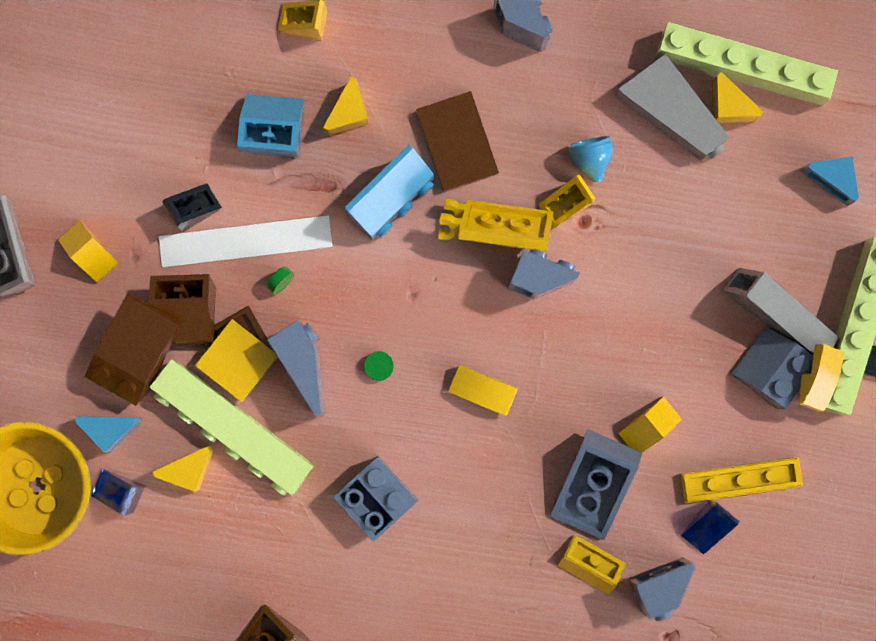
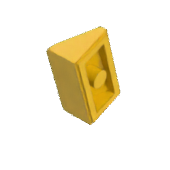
(592, 564)

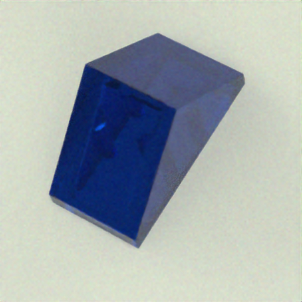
(117, 492)
(709, 526)

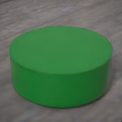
(279, 280)
(379, 366)

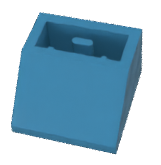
(270, 125)

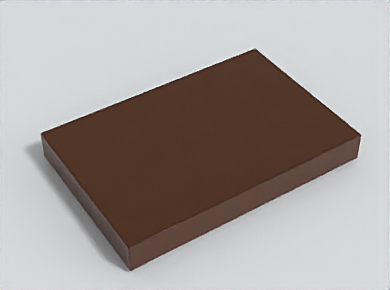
(457, 141)

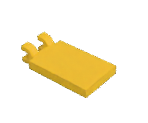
(497, 224)

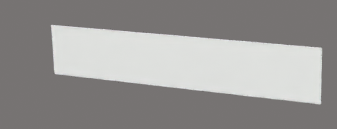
(245, 241)

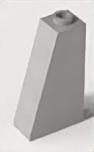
(674, 108)
(778, 309)

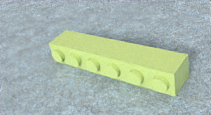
(747, 64)
(856, 331)
(231, 426)

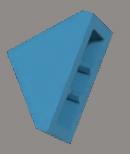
(836, 177)
(107, 431)

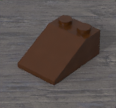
(132, 350)

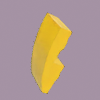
(820, 384)
(483, 390)

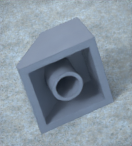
(774, 368)
(662, 588)

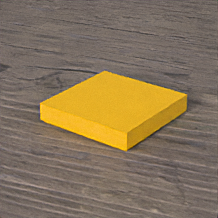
(237, 360)

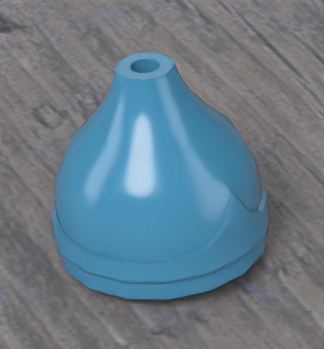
(592, 156)

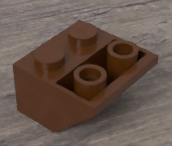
(189, 301)

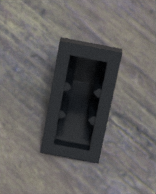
(192, 206)

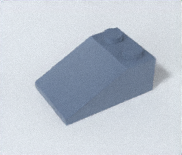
(301, 359)
(596, 484)

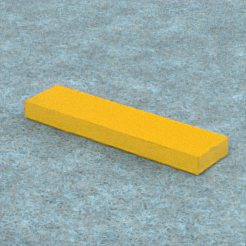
(741, 479)

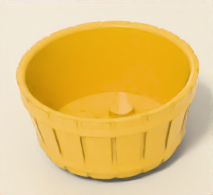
(41, 520)

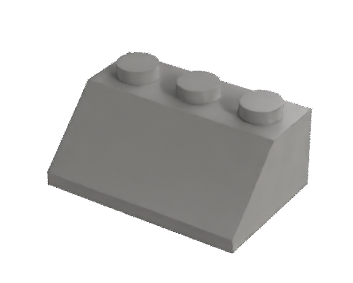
(14, 265)

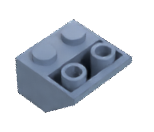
(523, 22)
(539, 276)
(376, 498)

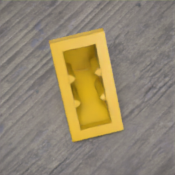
(303, 18)
(731, 103)
(348, 111)
(568, 200)
(88, 251)
(650, 426)
(187, 471)

